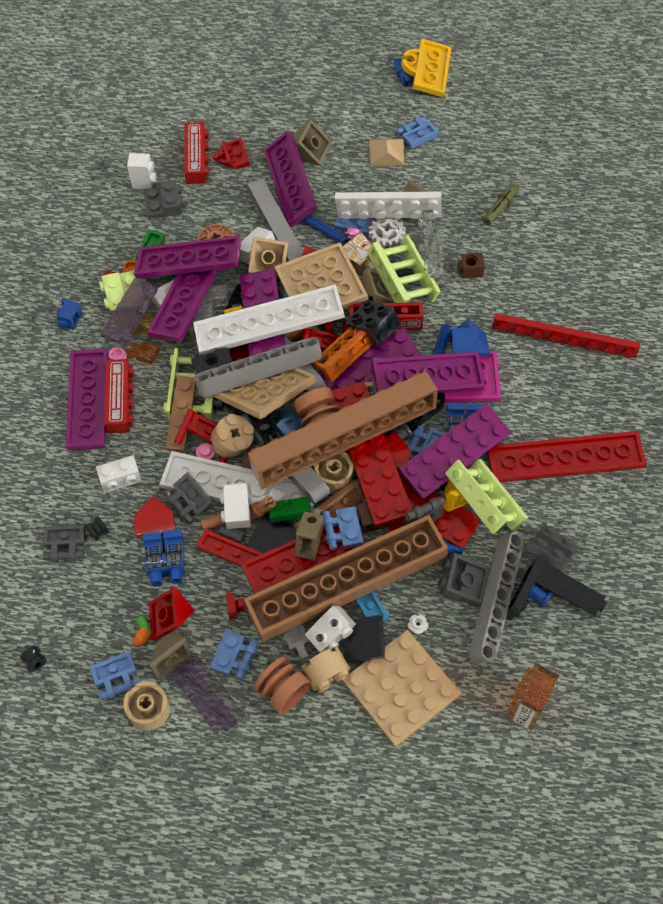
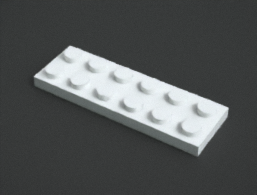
(387, 204)

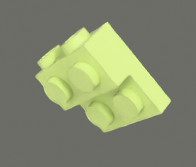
(115, 287)

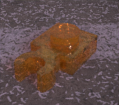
(145, 352)

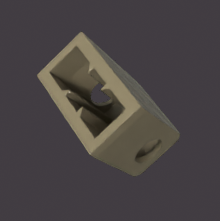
(309, 528)

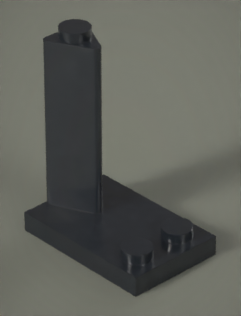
(557, 583)

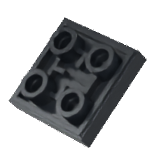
(271, 535)
(365, 641)

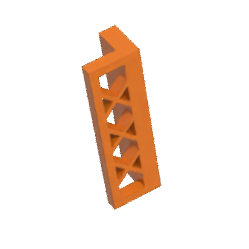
(349, 351)

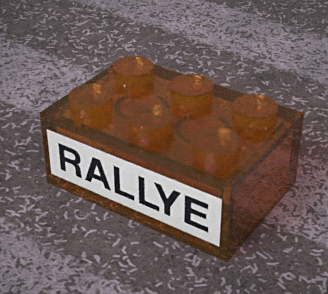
(532, 695)

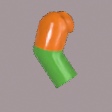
(143, 633)

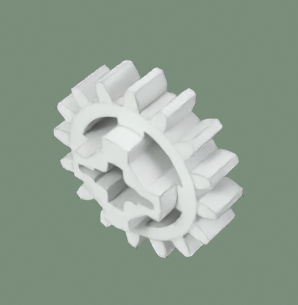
(387, 232)

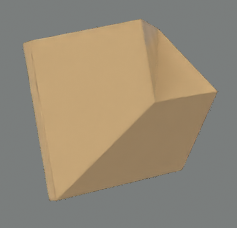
(386, 152)
(267, 254)

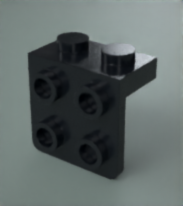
(376, 320)

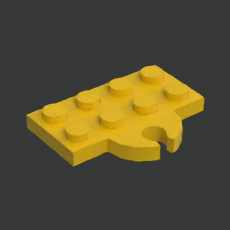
(428, 66)

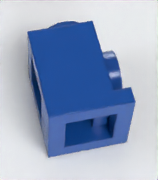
(69, 314)

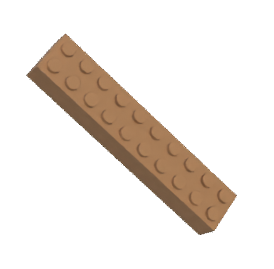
(343, 429)
(345, 578)

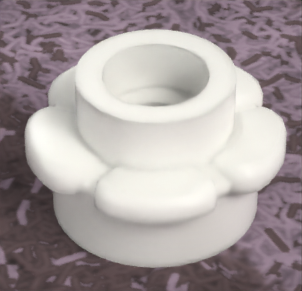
(415, 628)

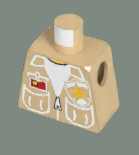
(357, 253)

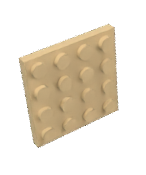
(322, 270)
(268, 393)
(402, 688)

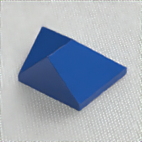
(469, 338)

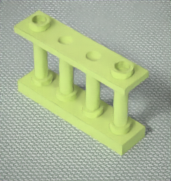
(394, 283)
(205, 409)
(486, 495)

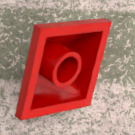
(168, 613)

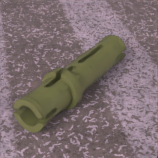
(504, 199)

